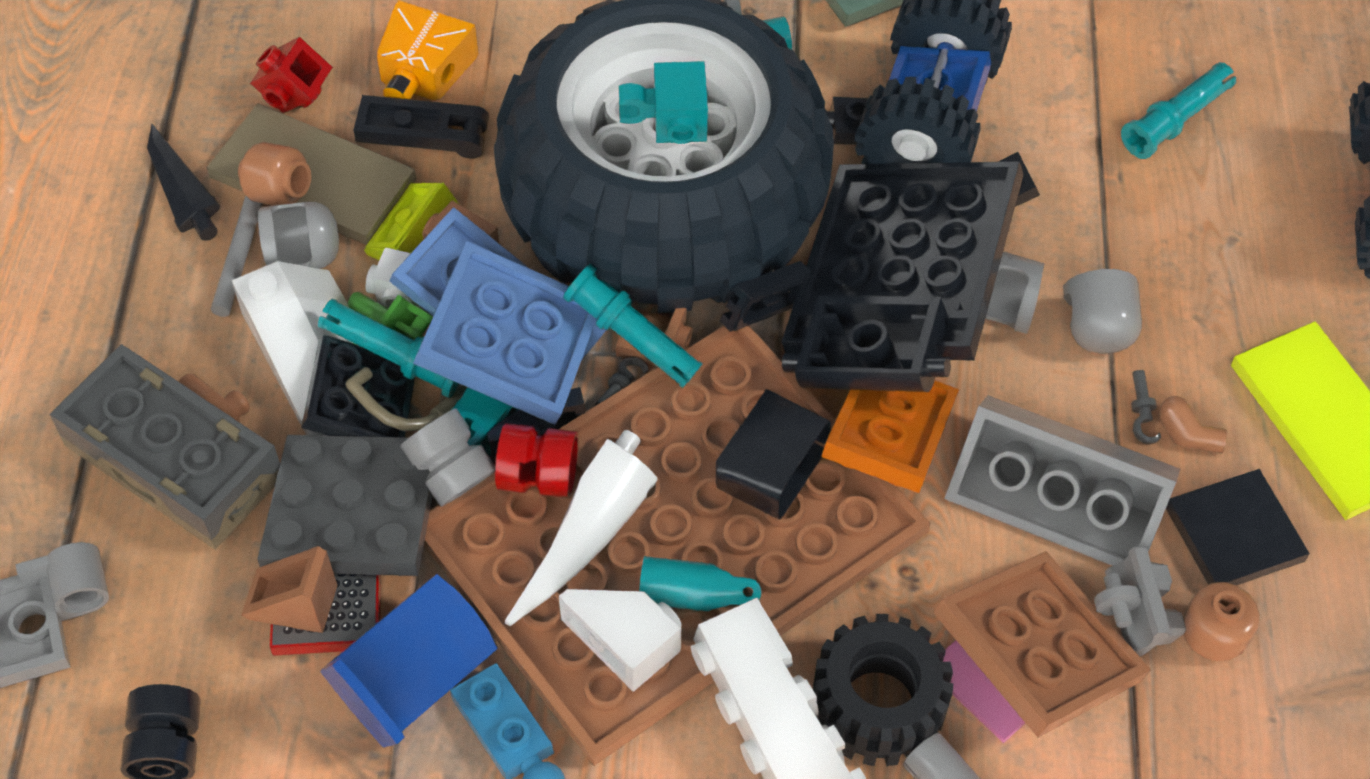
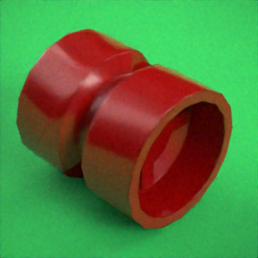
(536, 460)

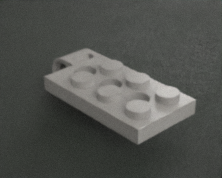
(57, 586)

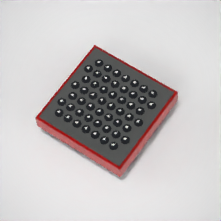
(352, 613)

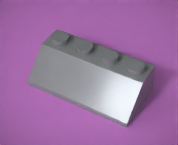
(1060, 482)

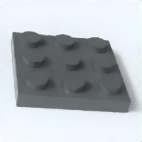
(353, 501)

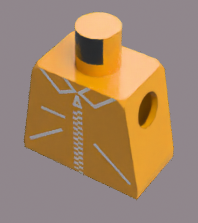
(424, 52)

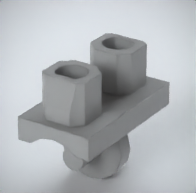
(1135, 601)

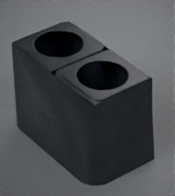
(772, 454)

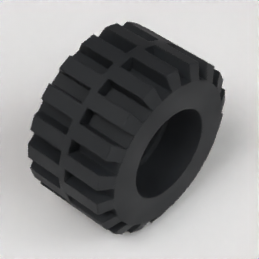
(892, 651)

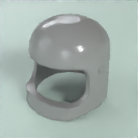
(298, 234)
(1015, 292)
(1104, 310)

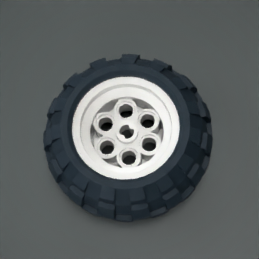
(650, 214)

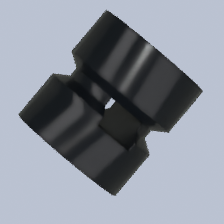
(161, 732)

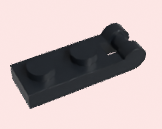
(421, 124)

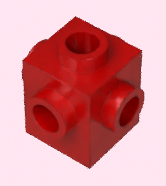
(290, 75)

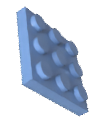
(507, 334)

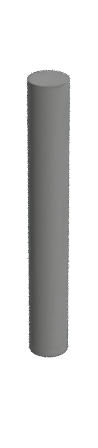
(236, 257)

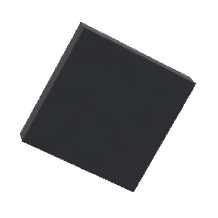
(1237, 529)

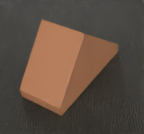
(293, 591)

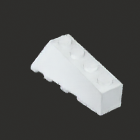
(764, 700)

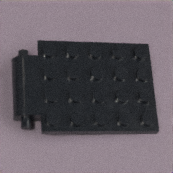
(900, 274)

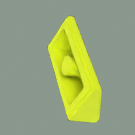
(407, 219)

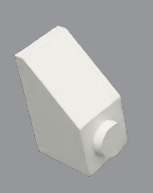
(623, 630)

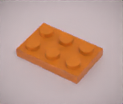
(891, 433)

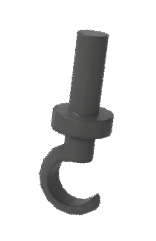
(624, 377)
(1144, 406)

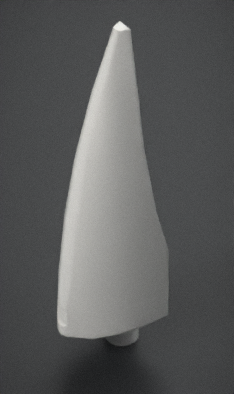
(599, 508)

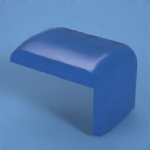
(410, 659)

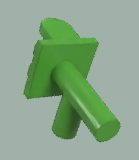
(400, 316)

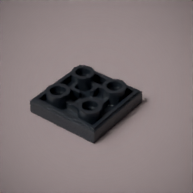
(335, 410)

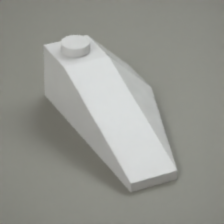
(283, 315)

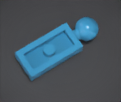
(505, 726)

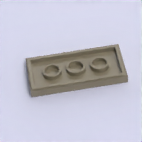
(345, 177)

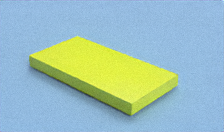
(1317, 409)

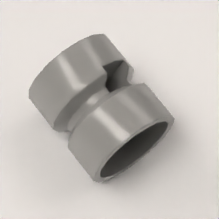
(448, 457)

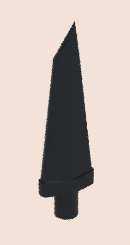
(186, 195)

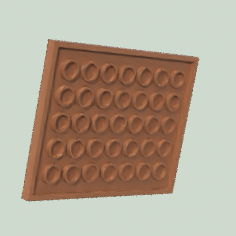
(822, 546)

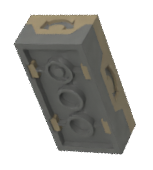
(167, 445)

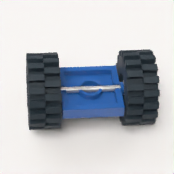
(935, 83)

